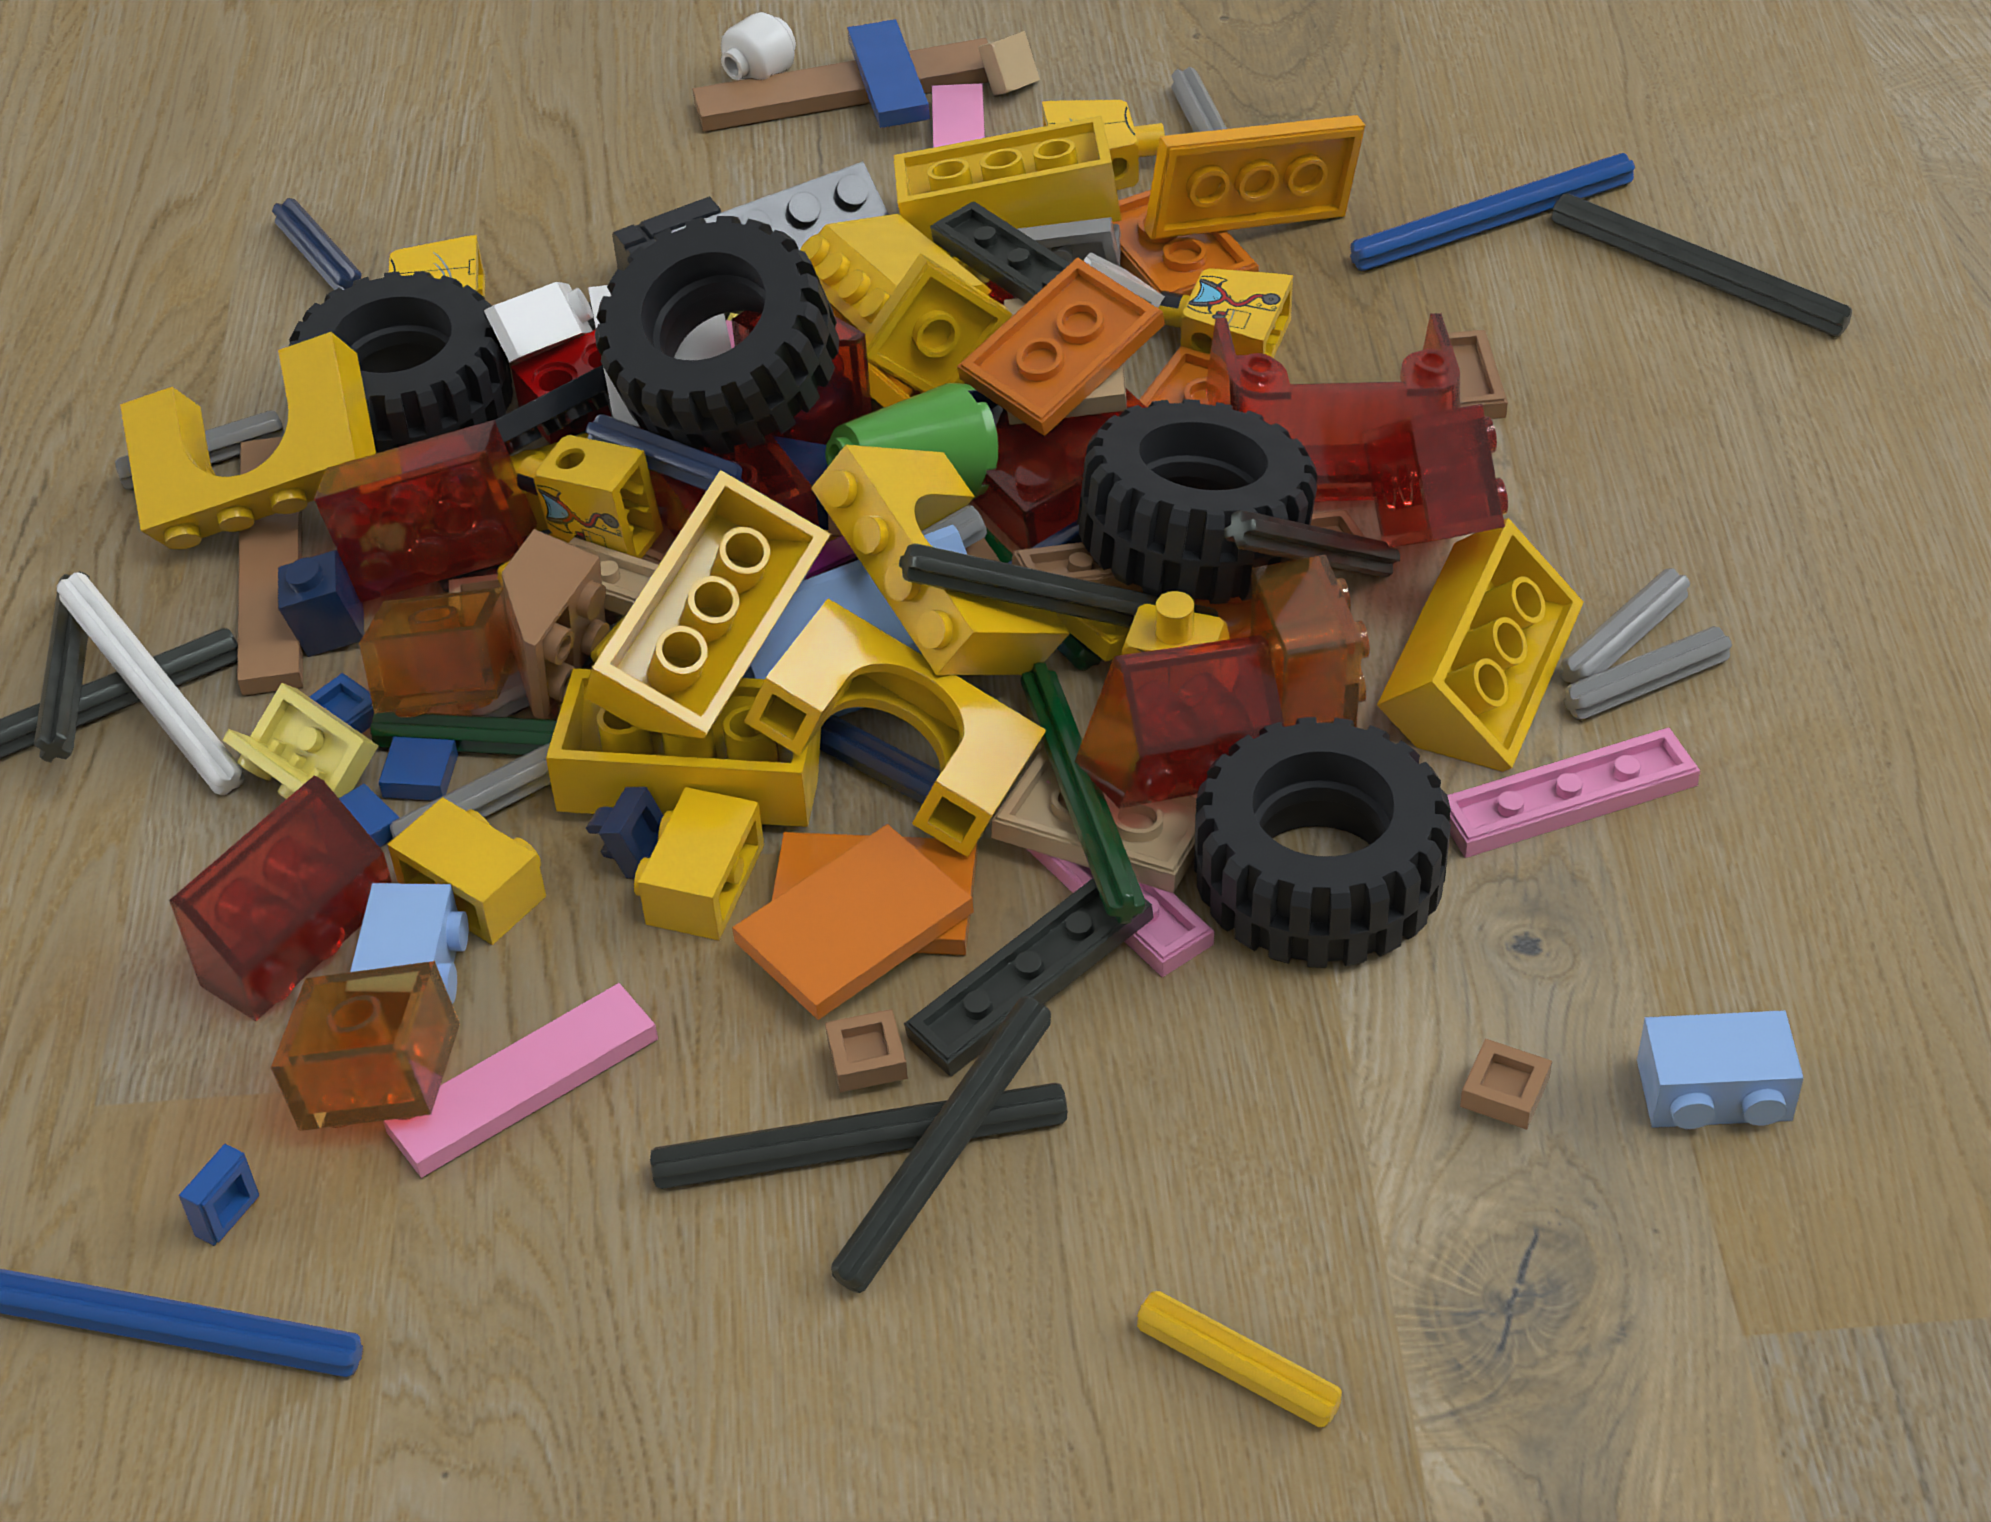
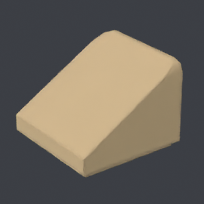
(1009, 63)

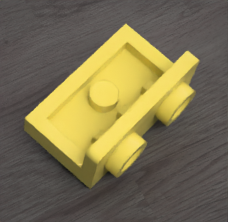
(301, 741)

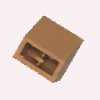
(552, 615)

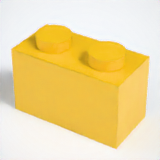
(700, 863)
(489, 872)

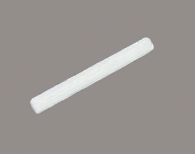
(150, 684)

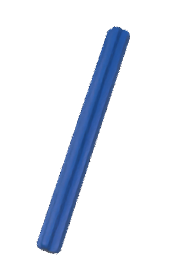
(1490, 212)
(180, 1323)

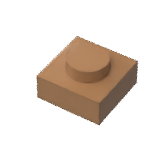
(866, 1050)
(1506, 1083)

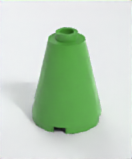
(935, 421)

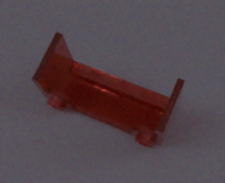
(1333, 415)

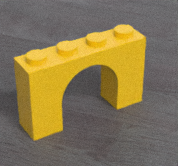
(171, 465)
(881, 507)
(850, 664)

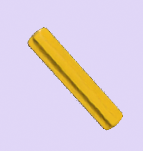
(1239, 1359)

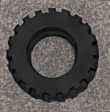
(697, 277)
(421, 354)
(1166, 488)
(1312, 903)

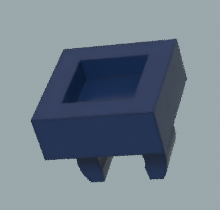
(628, 828)

